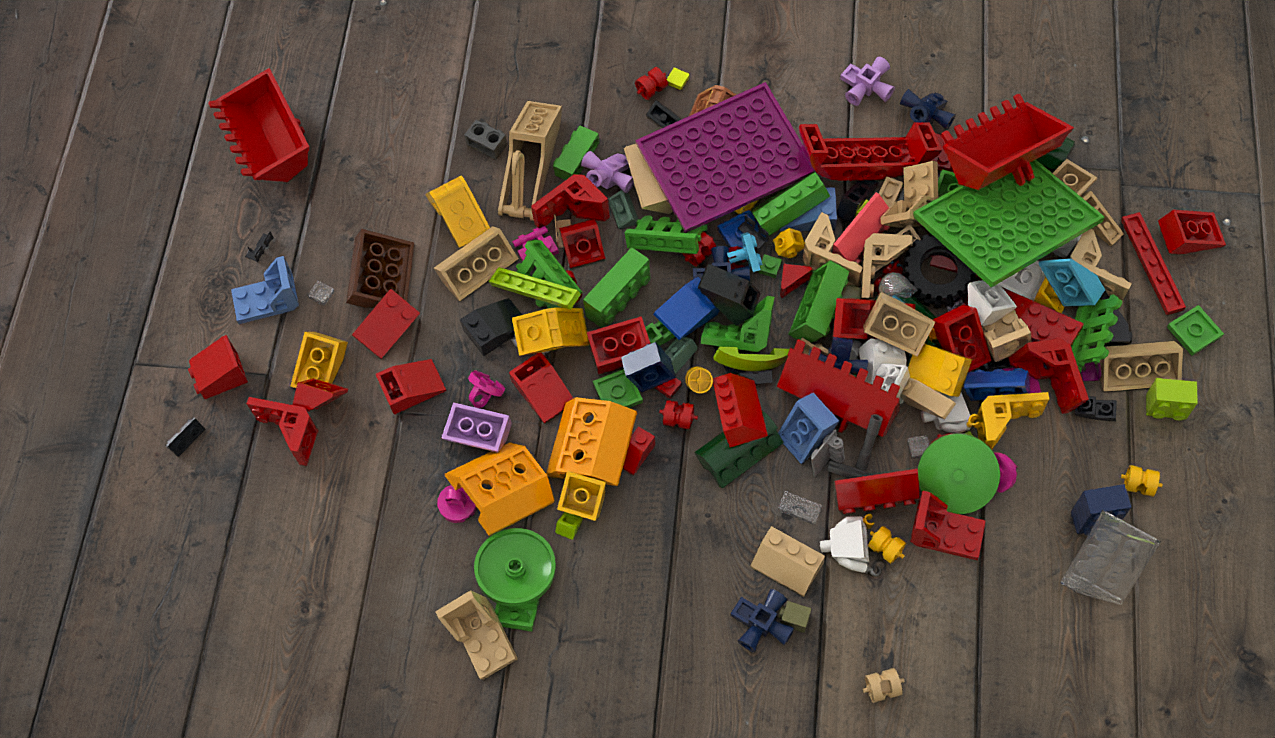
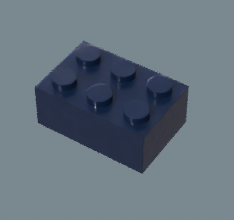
(1091, 503)

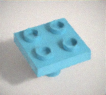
(747, 252)

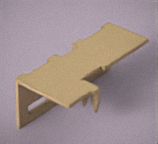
(558, 224)

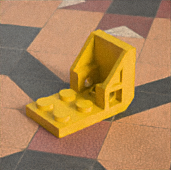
(459, 210)
(550, 330)
(999, 409)

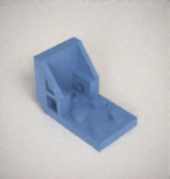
(267, 297)

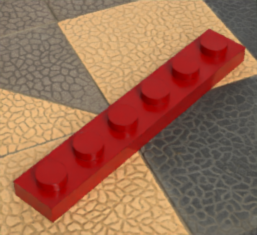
(1153, 263)

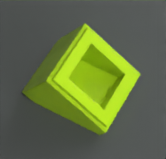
(568, 525)

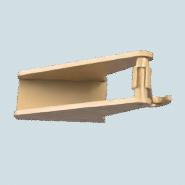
(536, 124)

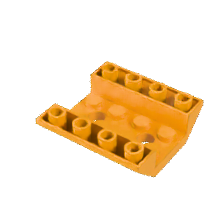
(601, 440)
(512, 493)

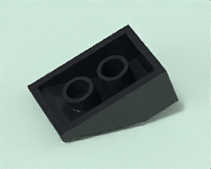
(491, 325)

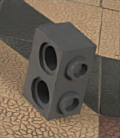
(483, 142)

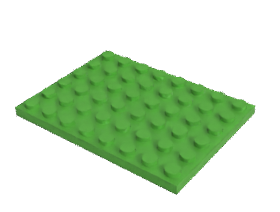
(1008, 224)

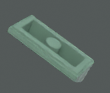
(623, 209)
(680, 352)

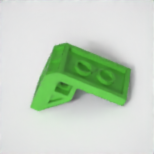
(752, 335)

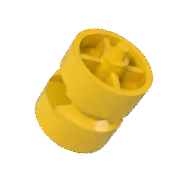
(698, 379)
(1144, 481)
(883, 541)

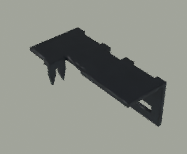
(745, 227)
(260, 246)
(760, 378)

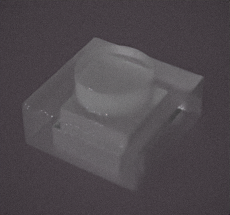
(321, 293)
(917, 446)

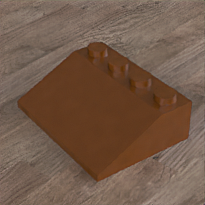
(377, 267)

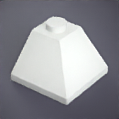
(990, 302)

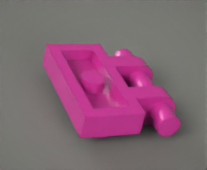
(537, 233)

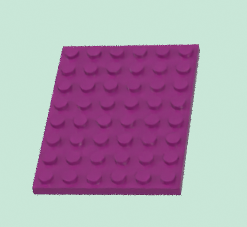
(725, 157)

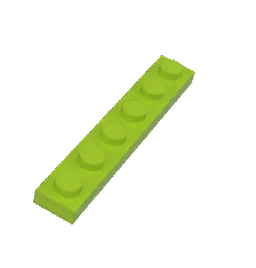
(535, 288)

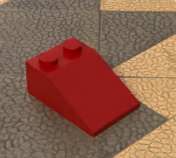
(1190, 231)
(385, 323)
(962, 334)
(616, 341)

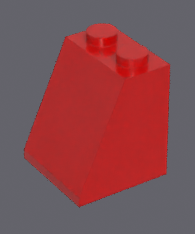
(217, 369)

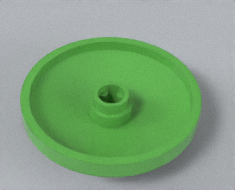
(959, 472)
(515, 567)

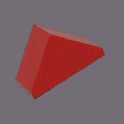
(793, 277)

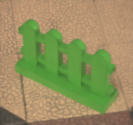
(661, 240)
(547, 268)
(1091, 320)

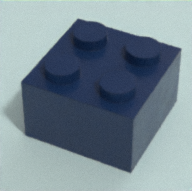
(648, 367)

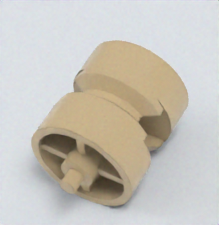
(883, 685)

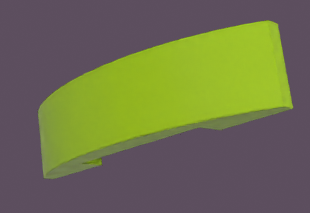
(750, 362)

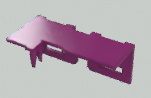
(1090, 373)

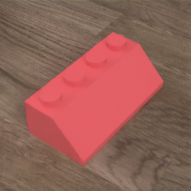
(868, 221)

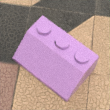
(477, 427)

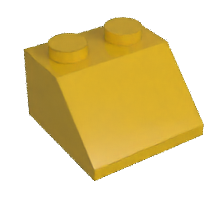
(582, 496)

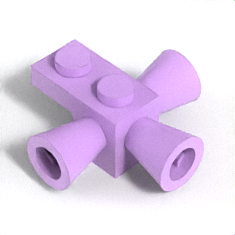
(866, 81)
(608, 171)

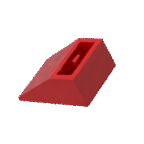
(410, 384)
(541, 386)

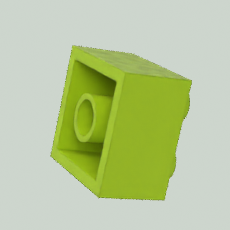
(1171, 399)

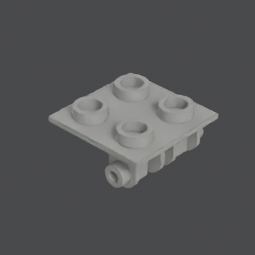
(831, 449)

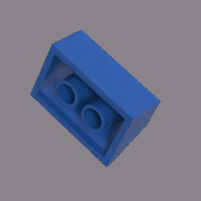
(998, 382)

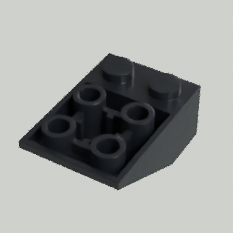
(729, 293)

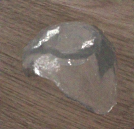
(896, 285)

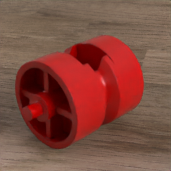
(649, 84)
(705, 246)
(678, 414)

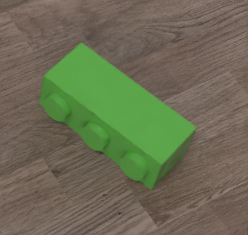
(570, 160)

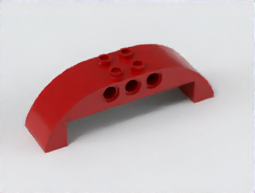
(868, 157)

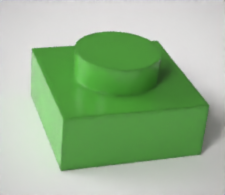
(770, 266)

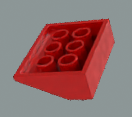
(877, 490)

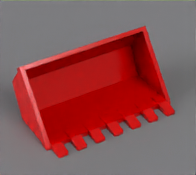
(838, 390)

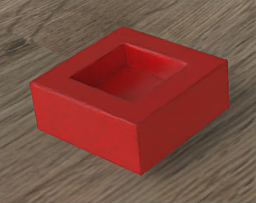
(669, 388)

